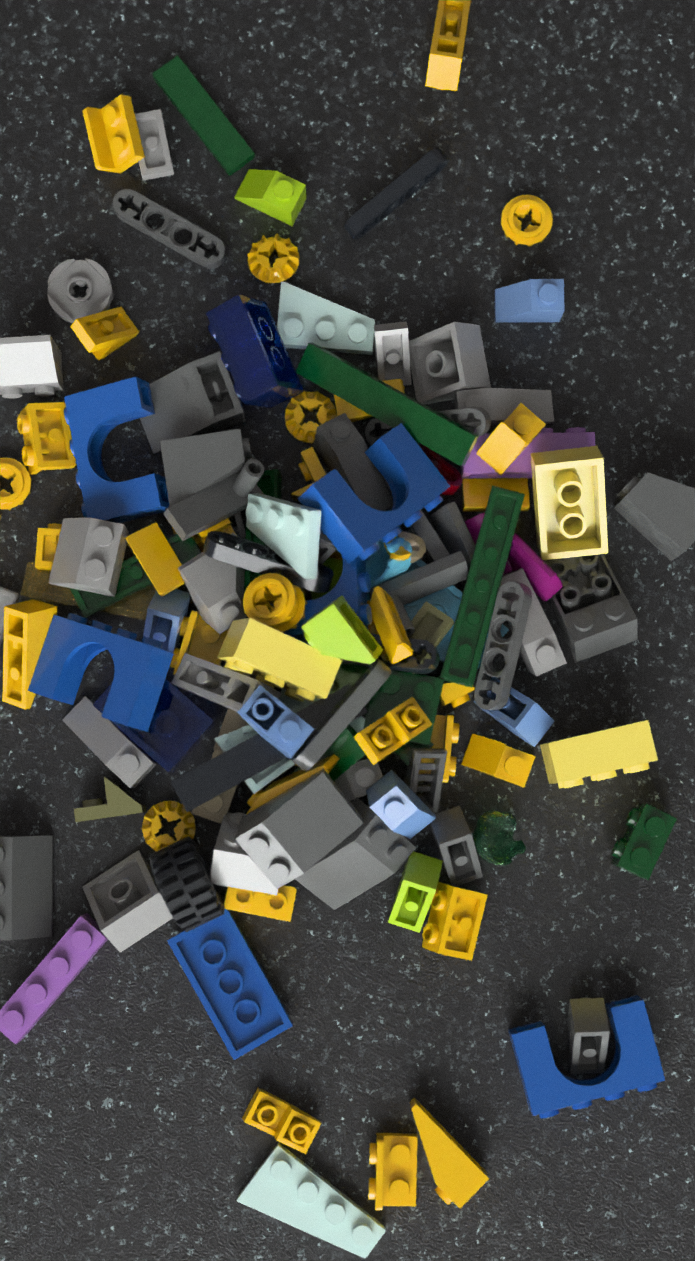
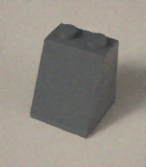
(202, 461)
(660, 512)

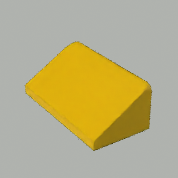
(477, 491)
(156, 558)
(390, 626)

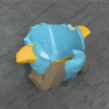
(394, 557)

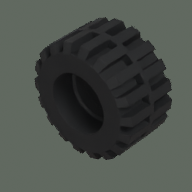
(186, 884)

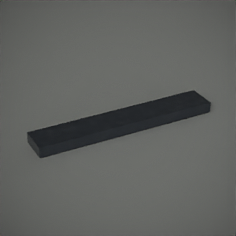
(245, 759)

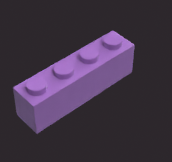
(521, 467)
(51, 978)

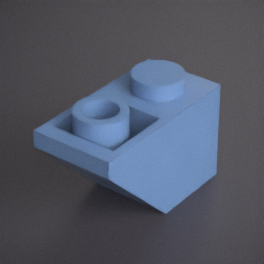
(275, 722)

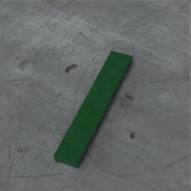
(387, 403)
(482, 586)

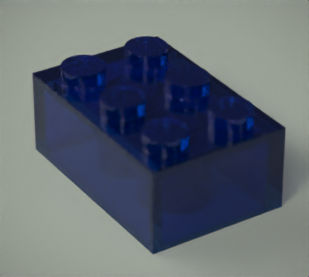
(254, 352)
(173, 729)

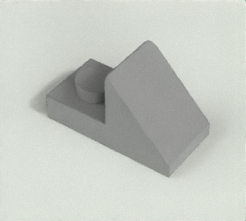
(392, 352)

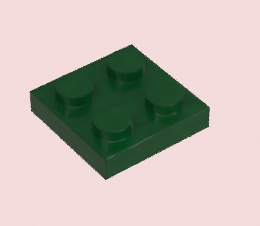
(401, 687)

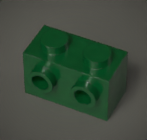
(643, 840)

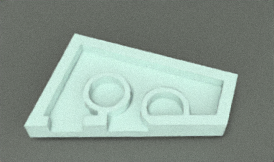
(312, 319)
(288, 530)

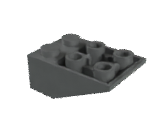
(192, 402)
(591, 606)

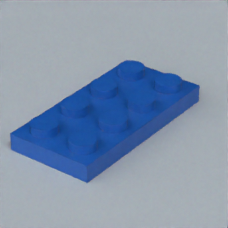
(230, 984)

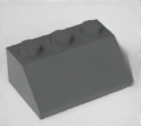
(26, 887)

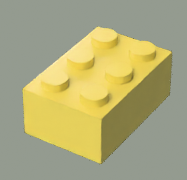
(569, 502)
(278, 660)
(599, 754)

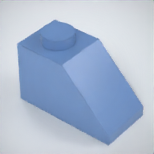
(530, 301)
(165, 618)
(521, 716)
(398, 806)

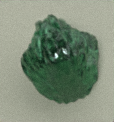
(495, 838)

